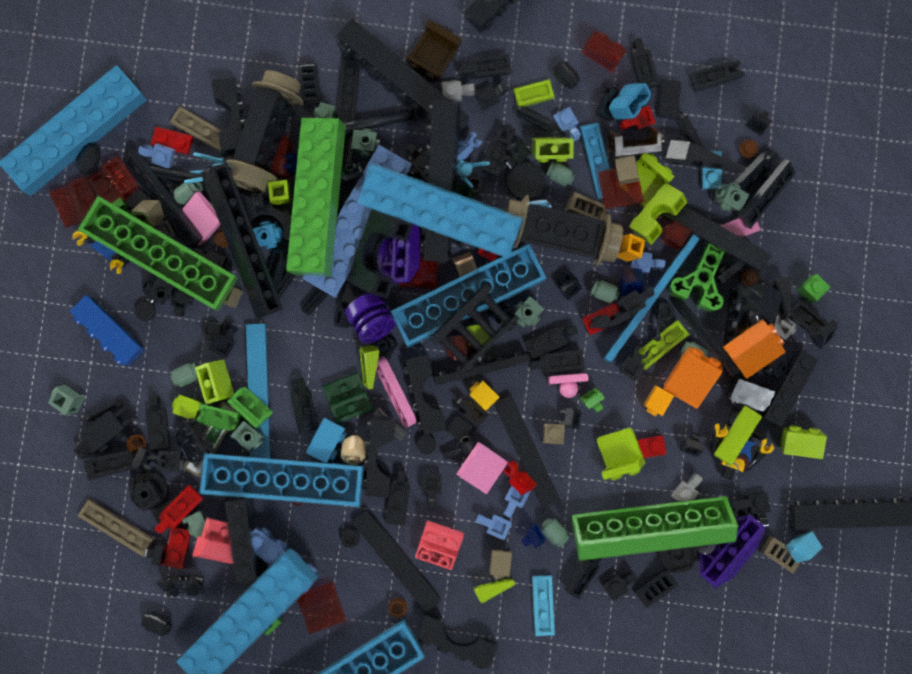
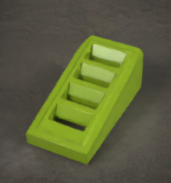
(369, 360)
(490, 590)

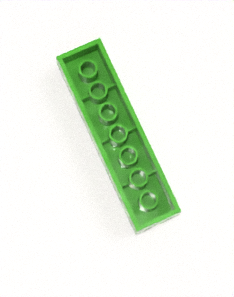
(316, 197)
(158, 253)
(654, 528)

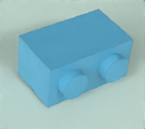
(326, 441)

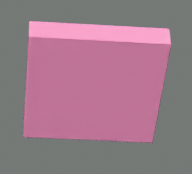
(202, 216)
(482, 468)

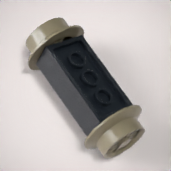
(264, 130)
(567, 231)

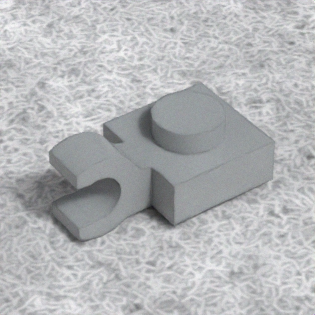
(454, 90)
(687, 490)

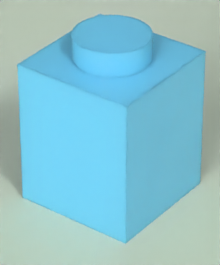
(804, 547)

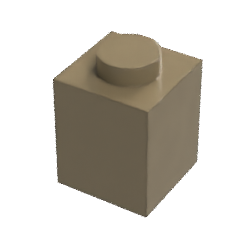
(627, 169)
(149, 212)
(553, 433)
(500, 563)

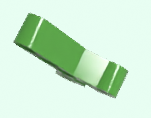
(708, 288)

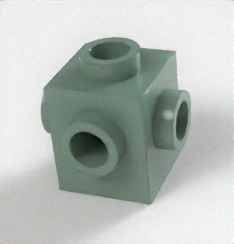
(365, 142)
(730, 197)
(528, 306)

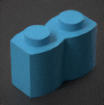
(630, 101)

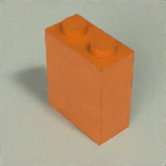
(755, 348)
(693, 377)

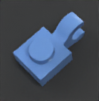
(566, 122)
(465, 146)
(160, 154)
(647, 262)
(515, 499)
(496, 525)

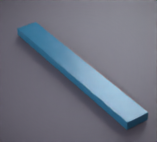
(658, 288)
(258, 379)

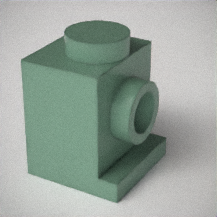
(325, 111)
(66, 400)
(256, 436)
(196, 523)

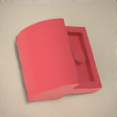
(214, 542)
(439, 545)

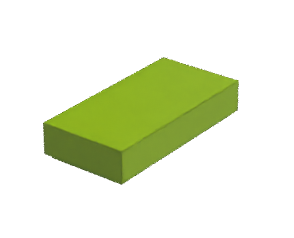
(533, 93)

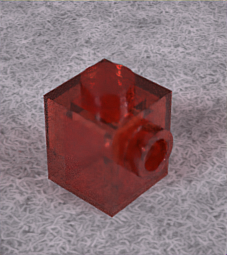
(675, 235)
(460, 343)

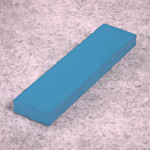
(595, 154)

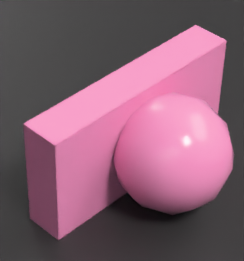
(568, 383)

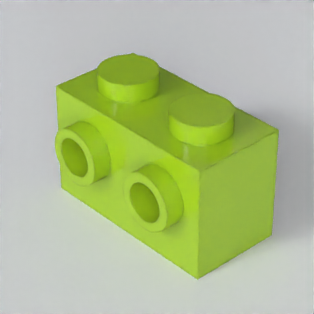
(552, 148)
(214, 381)
(803, 442)

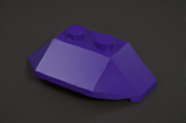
(400, 258)
(729, 557)

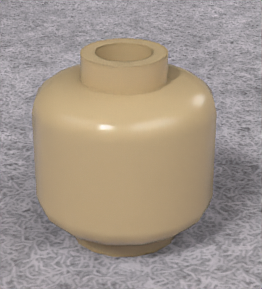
(353, 450)

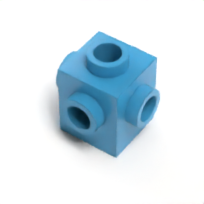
(268, 234)

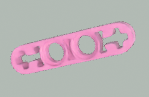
(395, 392)

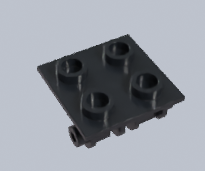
(193, 444)
(175, 585)

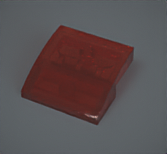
(113, 181)
(619, 195)
(73, 201)
(321, 608)

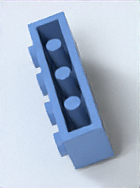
(272, 549)

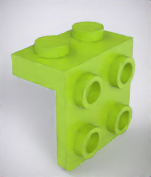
(652, 176)
(620, 454)

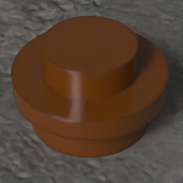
(748, 148)
(220, 239)
(749, 277)
(135, 442)
(397, 608)

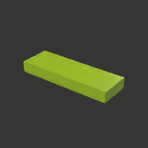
(669, 339)
(737, 435)

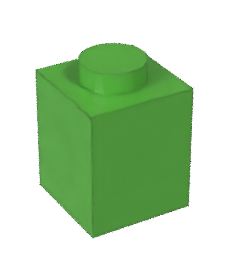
(813, 288)

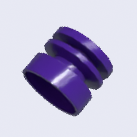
(370, 318)

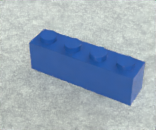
(107, 331)

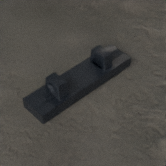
(767, 193)

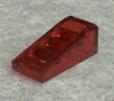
(284, 148)

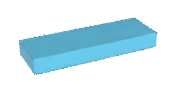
(543, 605)

